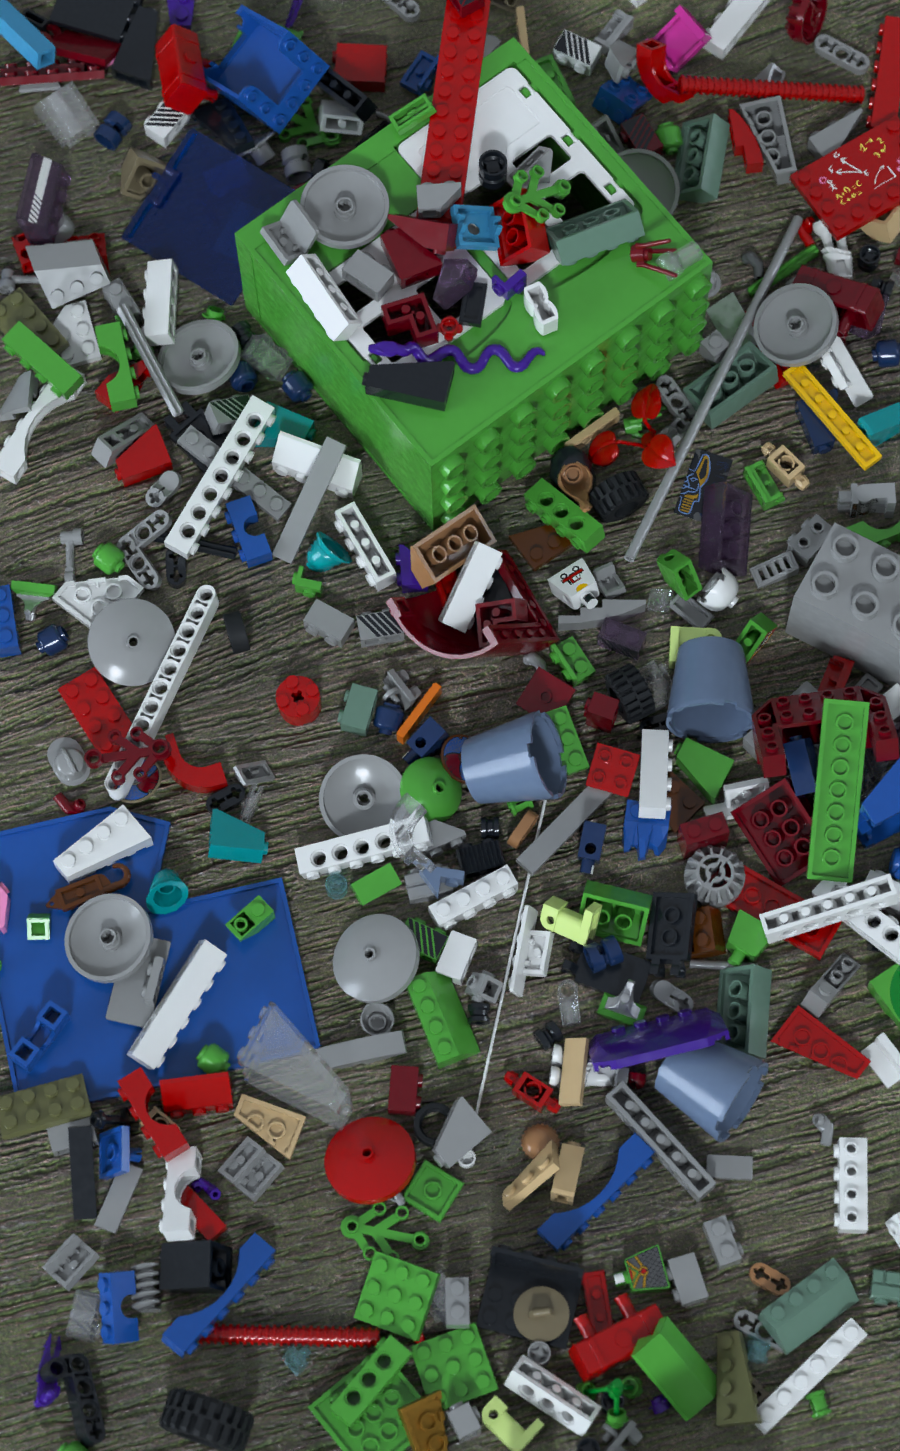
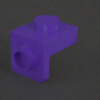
(513, 285)

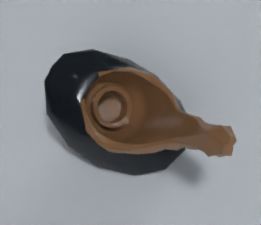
(573, 476)

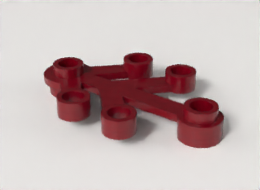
(131, 754)

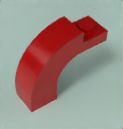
(655, 74)
(196, 779)

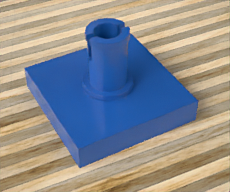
(116, 1152)

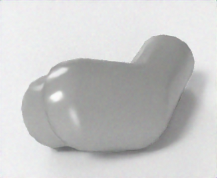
(825, 1126)

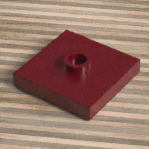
(545, 693)

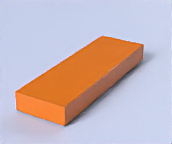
(419, 713)

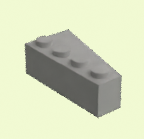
(770, 129)

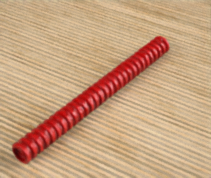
(771, 89)
(293, 1335)

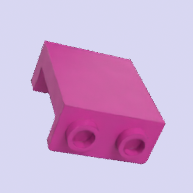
(683, 39)

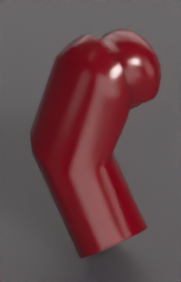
(70, 807)

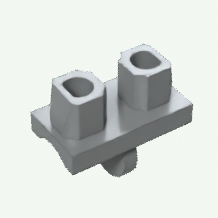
(397, 690)
(627, 1432)

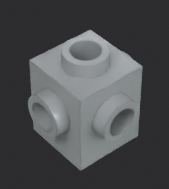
(483, 987)

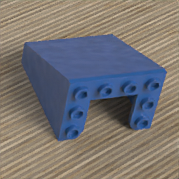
(266, 71)
(881, 810)

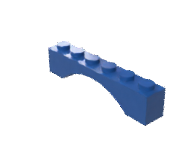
(565, 1225)
(189, 1329)

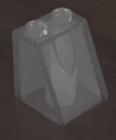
(66, 115)

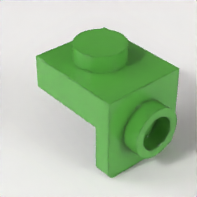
(307, 587)

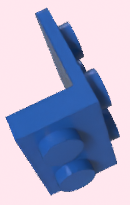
(621, 99)

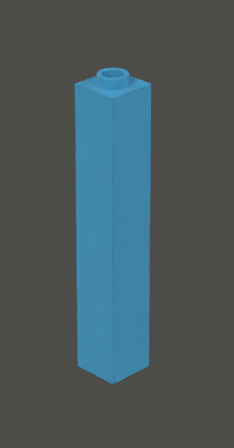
(25, 37)

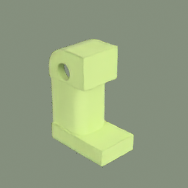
(679, 635)
(570, 923)
(507, 1428)

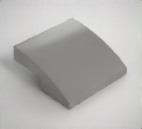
(251, 1169)

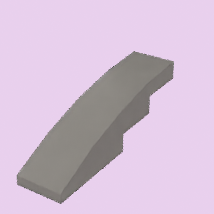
(612, 608)
(364, 1050)

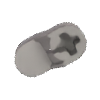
(156, 495)
(662, 990)

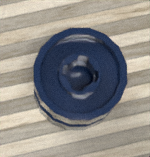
(112, 130)
(609, 950)

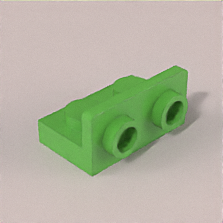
(572, 661)

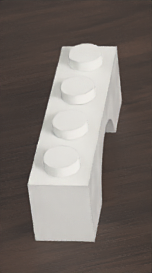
(178, 1220)

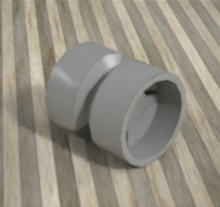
(296, 164)

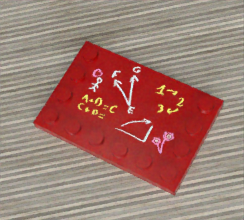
(854, 180)

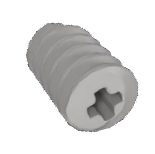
(145, 1288)

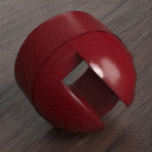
(636, 1080)

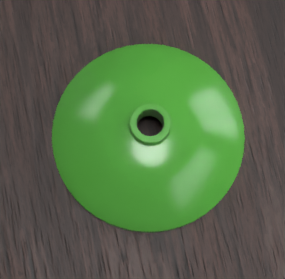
(420, 783)

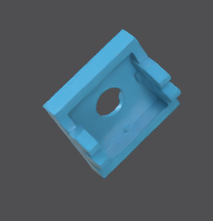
(484, 219)

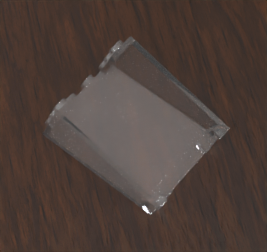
(291, 1070)

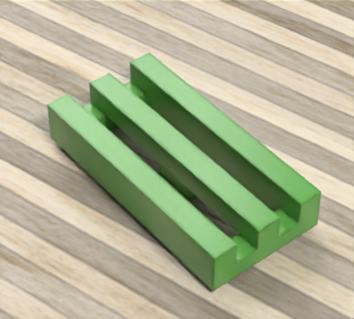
(413, 116)

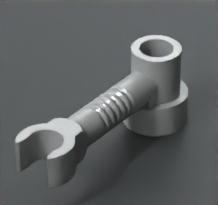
(9, 280)
(71, 539)

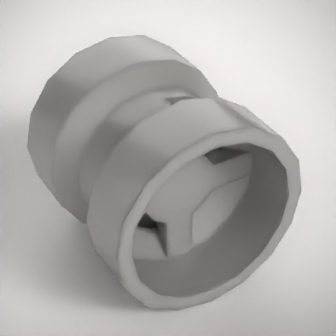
(538, 1350)

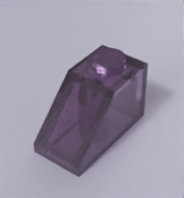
(454, 281)

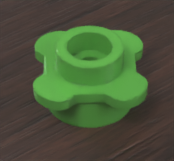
(214, 313)

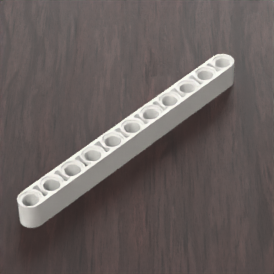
(168, 682)

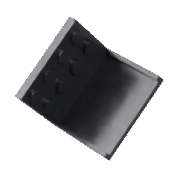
(515, 1273)

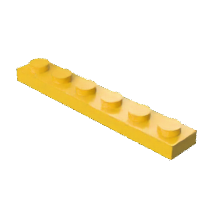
(832, 416)

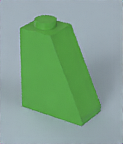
(703, 767)

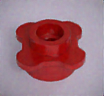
(449, 321)

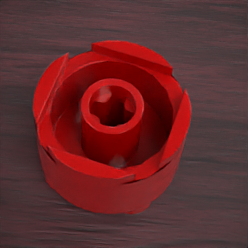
(304, 710)

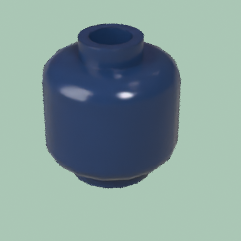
(887, 353)
(244, 377)
(297, 386)
(52, 639)
(388, 718)

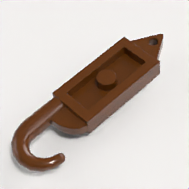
(86, 889)

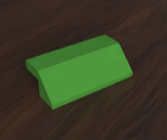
(676, 1369)

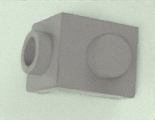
(608, 581)

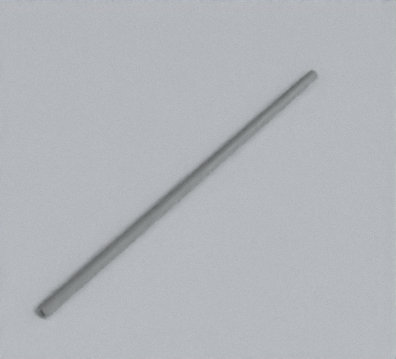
(712, 390)

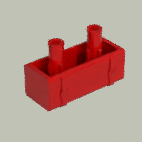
(182, 70)
(614, 1344)

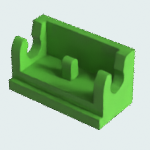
(762, 485)
(375, 884)

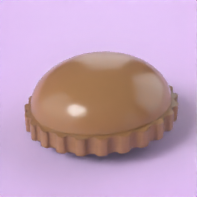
(537, 1138)

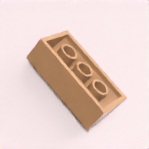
(448, 546)

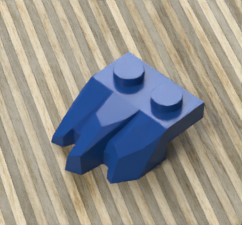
(644, 832)

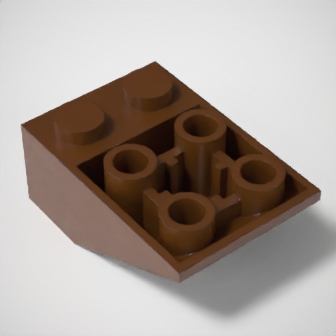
(708, 933)

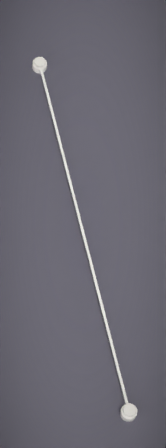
(469, 1159)

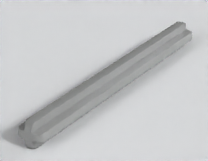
(150, 360)

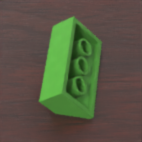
(442, 1018)

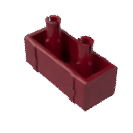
(855, 301)

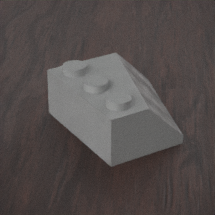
(68, 269)

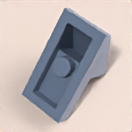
(450, 877)

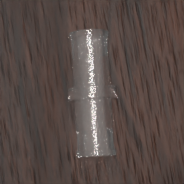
(250, 804)

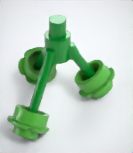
(629, 1387)

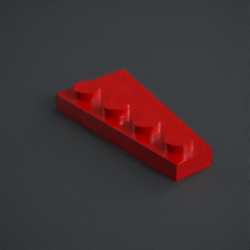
(816, 1042)

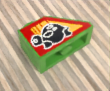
(756, 635)

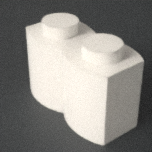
(540, 308)

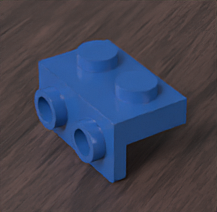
(420, 74)

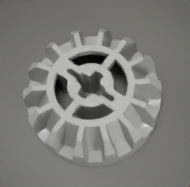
(710, 892)

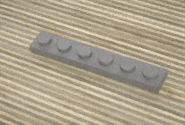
(249, 484)

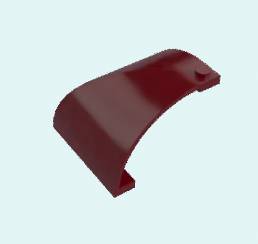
(420, 622)

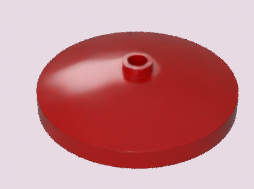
(370, 1160)

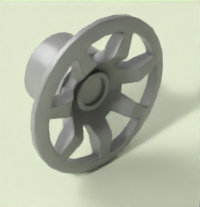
(262, 150)

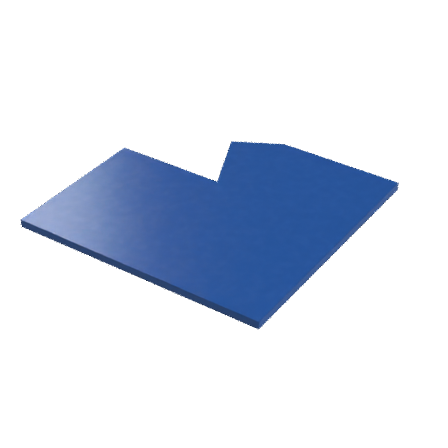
(34, 971)

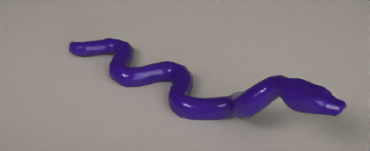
(392, 348)

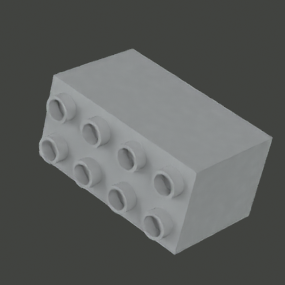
(852, 604)

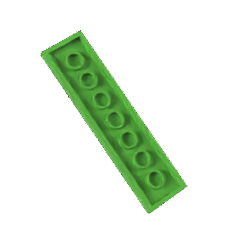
(837, 790)

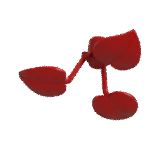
(658, 448)

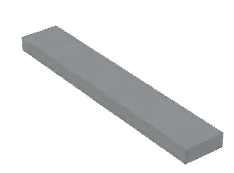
(309, 500)
(562, 829)

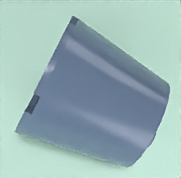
(710, 691)
(515, 761)
(712, 1086)

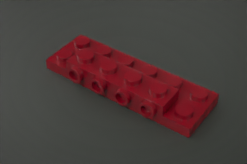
(56, 72)

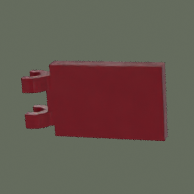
(82, 46)

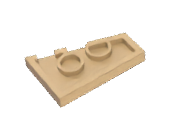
(271, 1123)
(534, 1175)

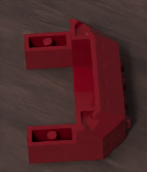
(802, 715)

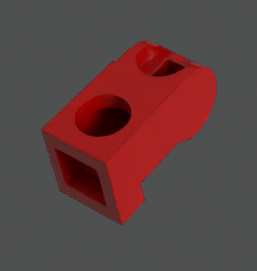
(19, 242)

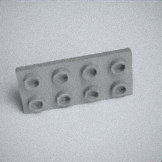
(136, 996)

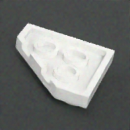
(77, 329)
(89, 597)

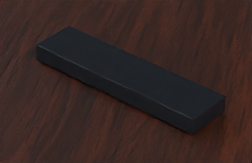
(82, 1172)

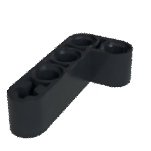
(78, 1400)

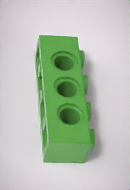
(543, 494)
(352, 1413)

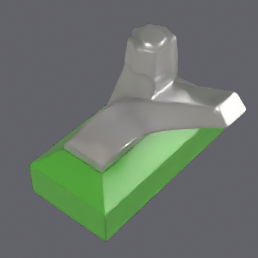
(32, 595)
(622, 1007)

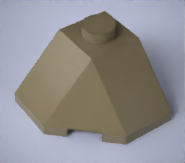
(137, 173)

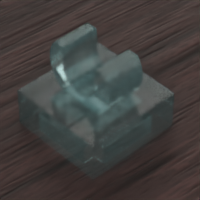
(297, 1359)

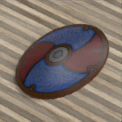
(451, 756)

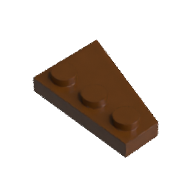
(540, 545)
(684, 803)

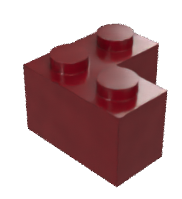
(412, 315)
(499, 612)

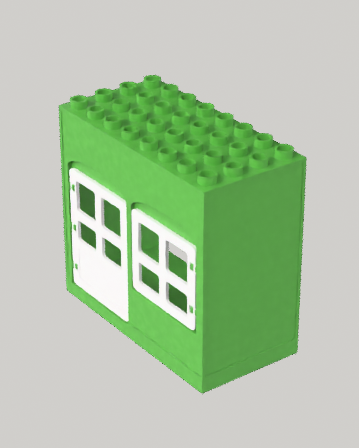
(611, 315)

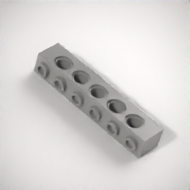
(661, 1141)

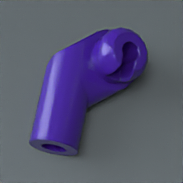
(209, 1188)

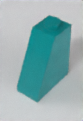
(289, 423)
(881, 424)
(235, 839)

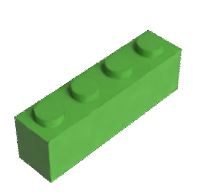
(42, 360)

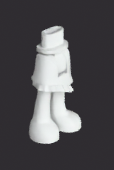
(837, 259)
(601, 1078)

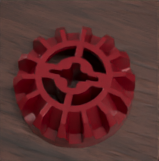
(806, 20)

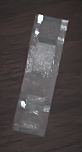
(401, 827)

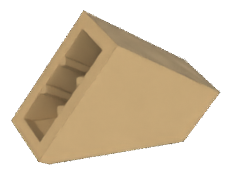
(567, 1176)

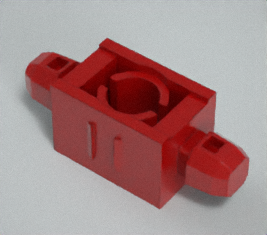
(512, 1078)

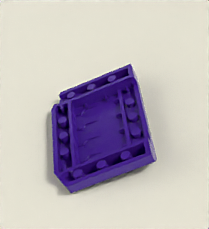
(656, 1038)

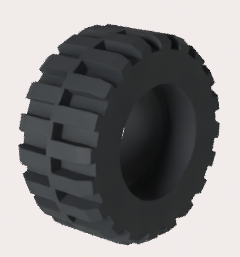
(206, 1420)

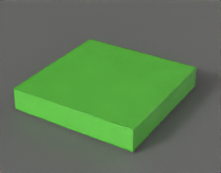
(432, 1191)

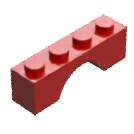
(167, 1138)

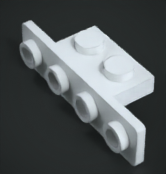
(846, 373)
(736, 795)
(532, 952)

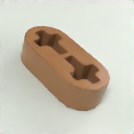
(523, 829)
(771, 1274)

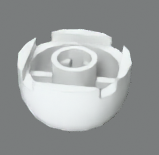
(720, 591)

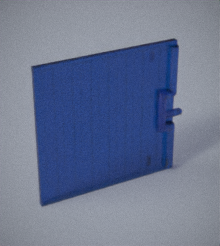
(198, 209)

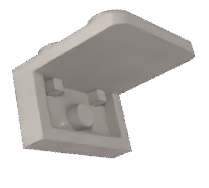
(291, 234)

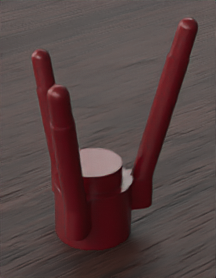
(642, 253)

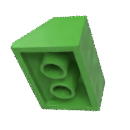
(622, 912)

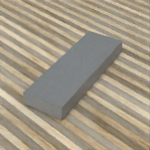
(118, 1200)

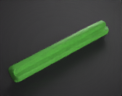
(788, 267)

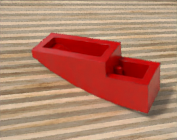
(744, 143)
(207, 1222)

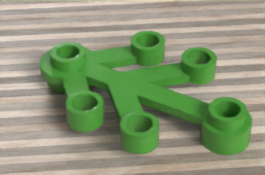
(309, 125)
(515, 202)
(381, 1232)

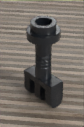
(99, 1119)

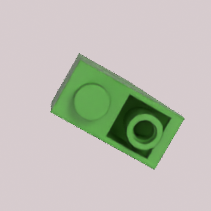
(251, 919)

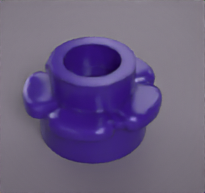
(659, 1404)

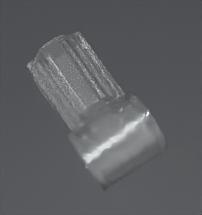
(680, 259)
(569, 1005)

